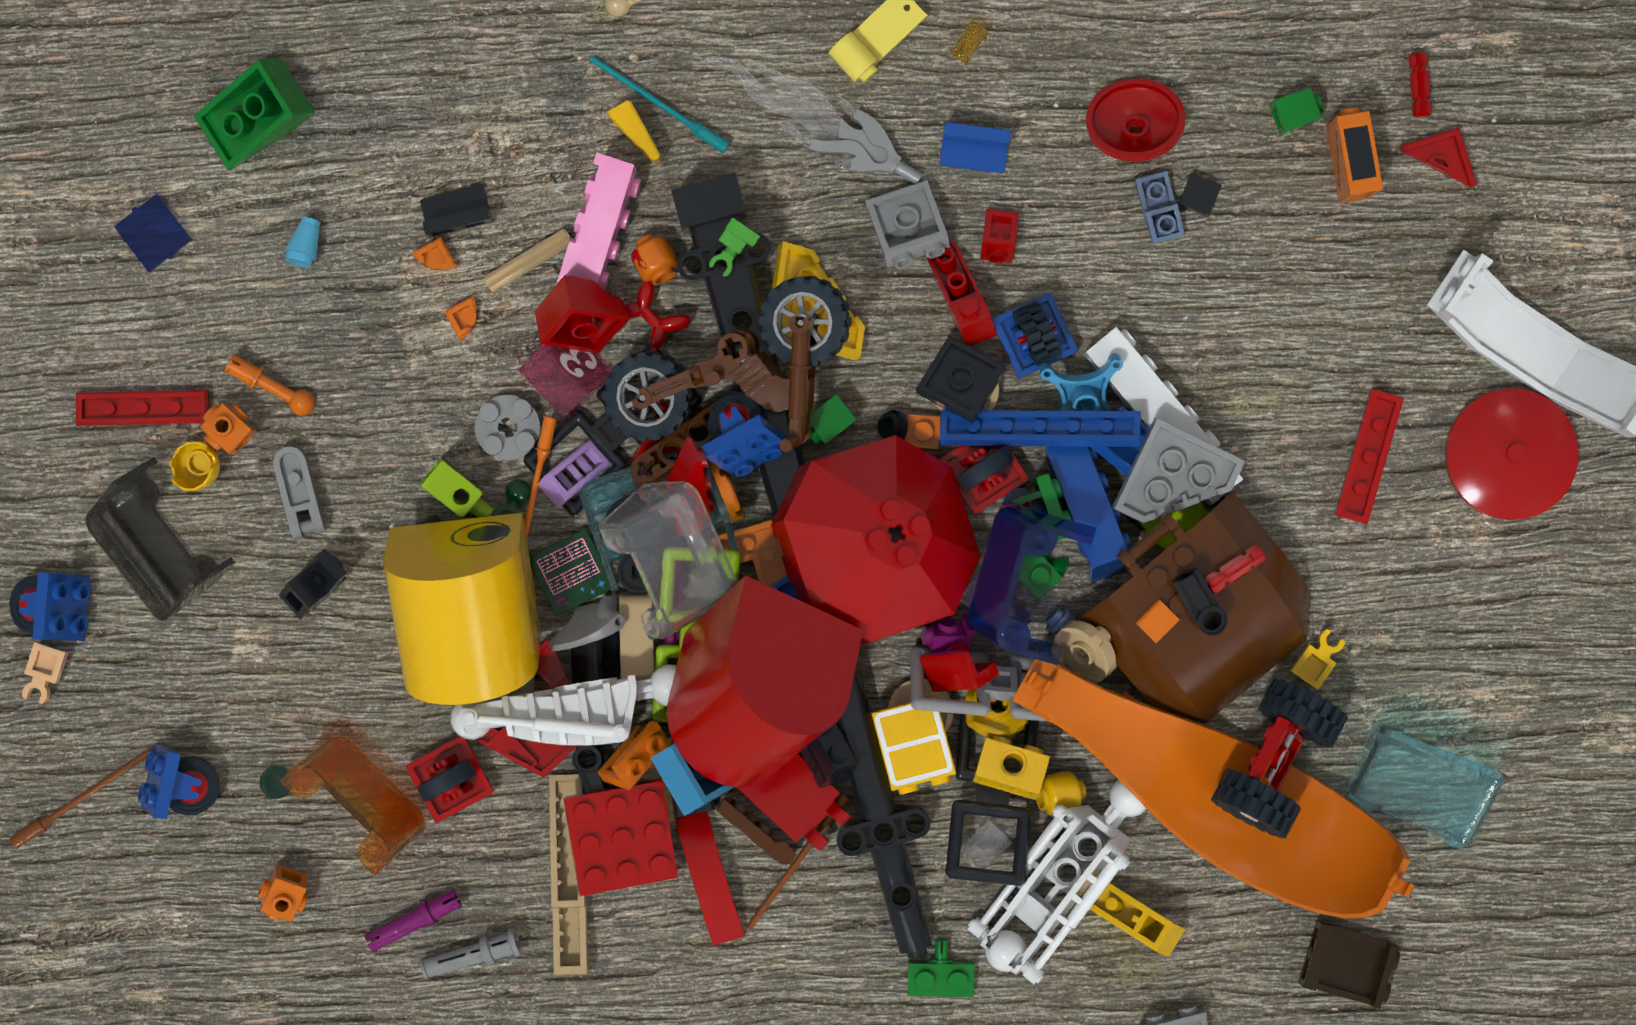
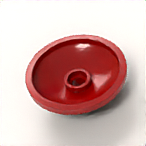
(1137, 108)

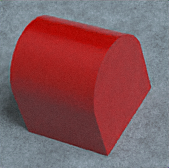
(758, 683)

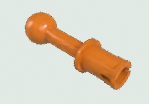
(300, 401)

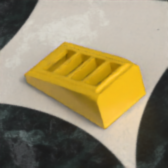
(629, 122)

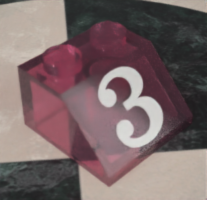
(565, 376)

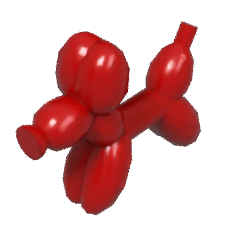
(669, 324)

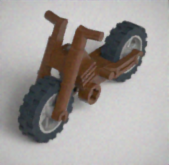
(747, 367)

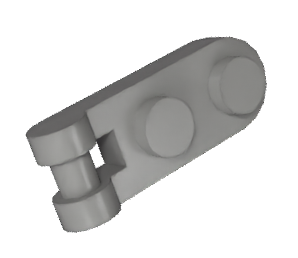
(298, 492)

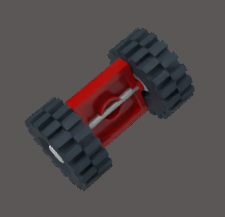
(1297, 717)

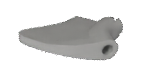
(590, 624)

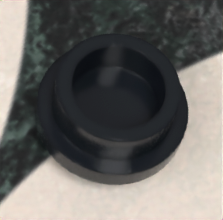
(892, 424)

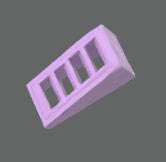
(557, 485)

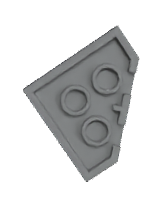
(1174, 473)

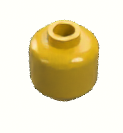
(1061, 789)

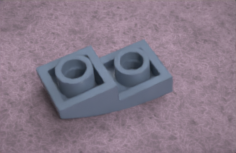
(1159, 206)

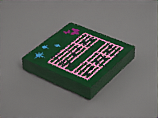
(570, 572)

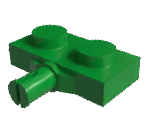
(941, 975)

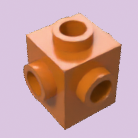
(238, 430)
(283, 893)

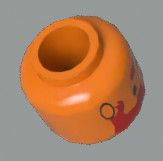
(655, 259)

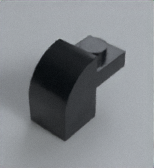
(313, 584)

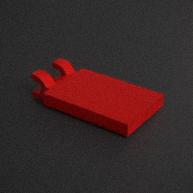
(796, 802)

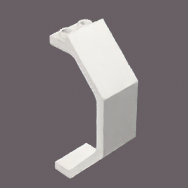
(1535, 347)

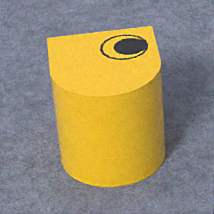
(463, 608)

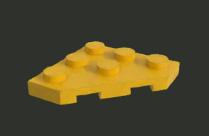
(801, 261)

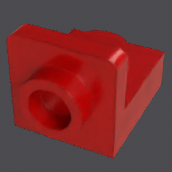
(999, 236)

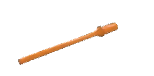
(543, 450)

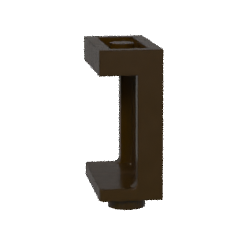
(1349, 964)

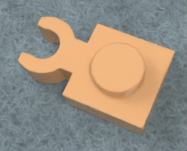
(44, 666)

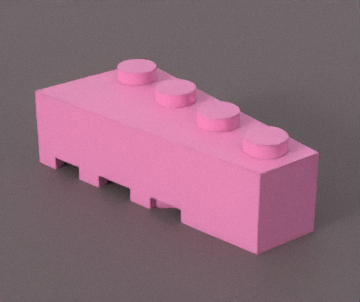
(601, 220)

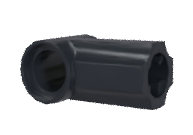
(1199, 600)
(588, 773)

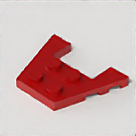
(534, 756)

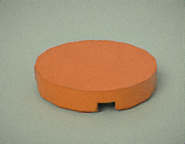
(727, 492)

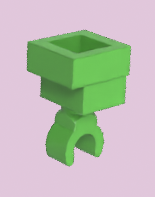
(736, 239)

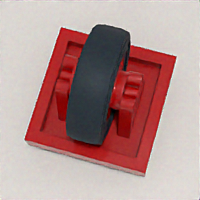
(984, 474)
(450, 778)

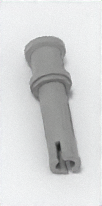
(487, 951)

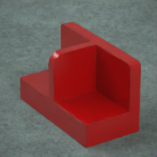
(955, 669)

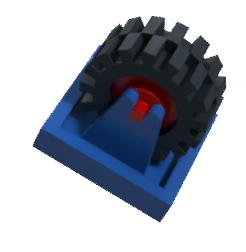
(1034, 335)

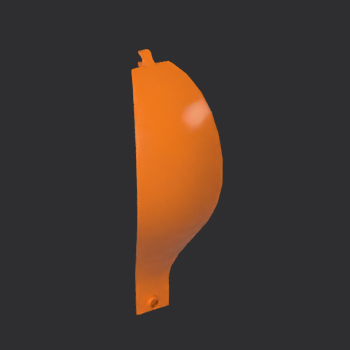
(1335, 852)

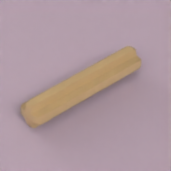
(527, 260)

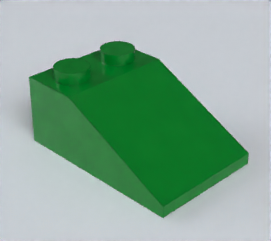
(254, 112)

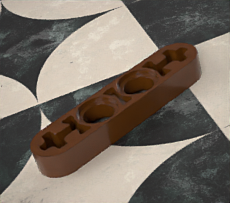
(675, 439)

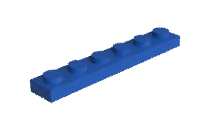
(1043, 428)

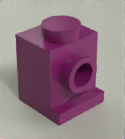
(946, 632)

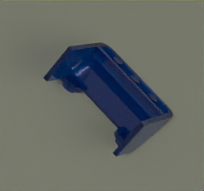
(1013, 535)

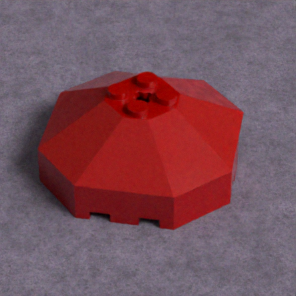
(840, 543)

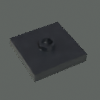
(961, 379)

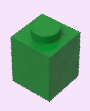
(1296, 111)
(830, 420)

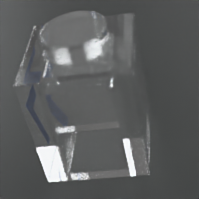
(984, 844)

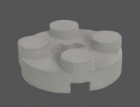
(520, 413)

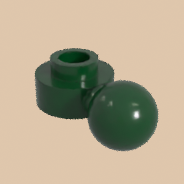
(517, 493)

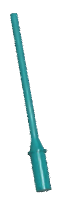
(697, 129)

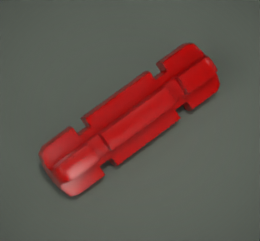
(1420, 85)
(1235, 569)

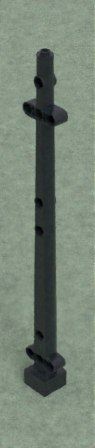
(704, 213)

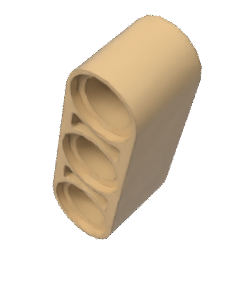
(636, 649)

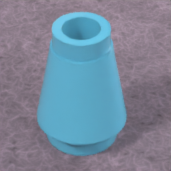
(304, 243)

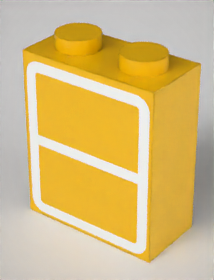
(913, 747)

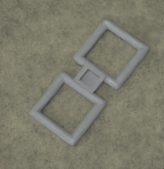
(999, 688)

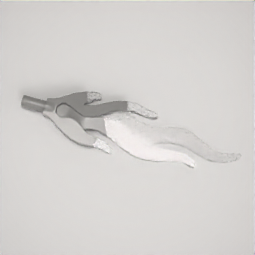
(828, 131)

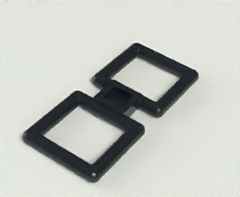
(601, 433)
(989, 803)

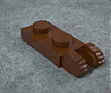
(757, 833)

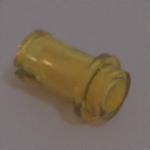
(969, 42)

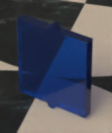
(153, 233)

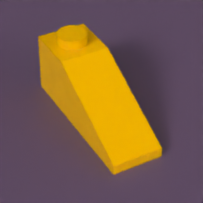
(1137, 919)

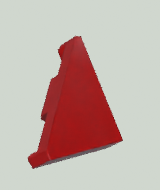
(1445, 154)

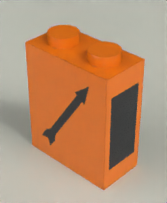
(1354, 155)

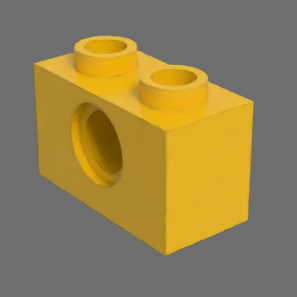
(992, 773)

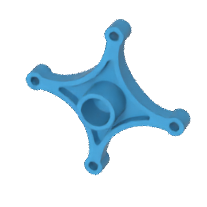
(1083, 391)

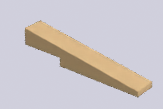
(569, 909)

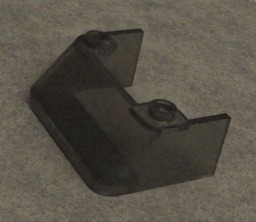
(146, 547)

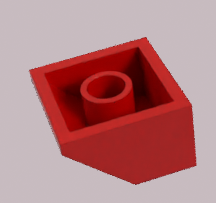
(579, 316)

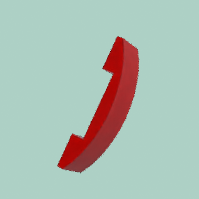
(709, 878)

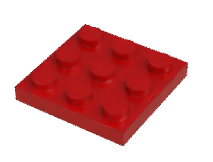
(620, 837)

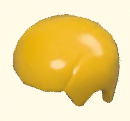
(194, 466)

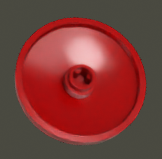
(1511, 454)

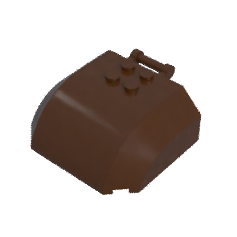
(1186, 668)

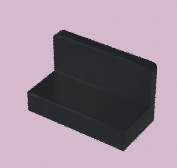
(455, 211)
(597, 660)

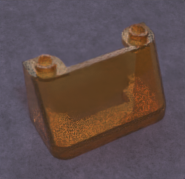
(365, 794)

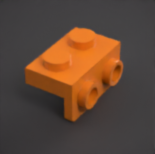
(634, 756)

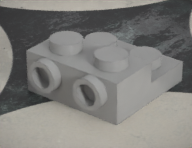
(908, 225)

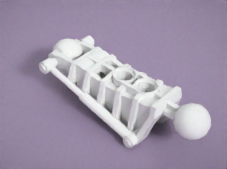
(568, 714)
(1006, 948)

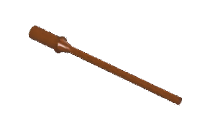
(43, 823)
(827, 823)

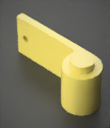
(878, 35)

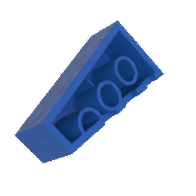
(1088, 504)

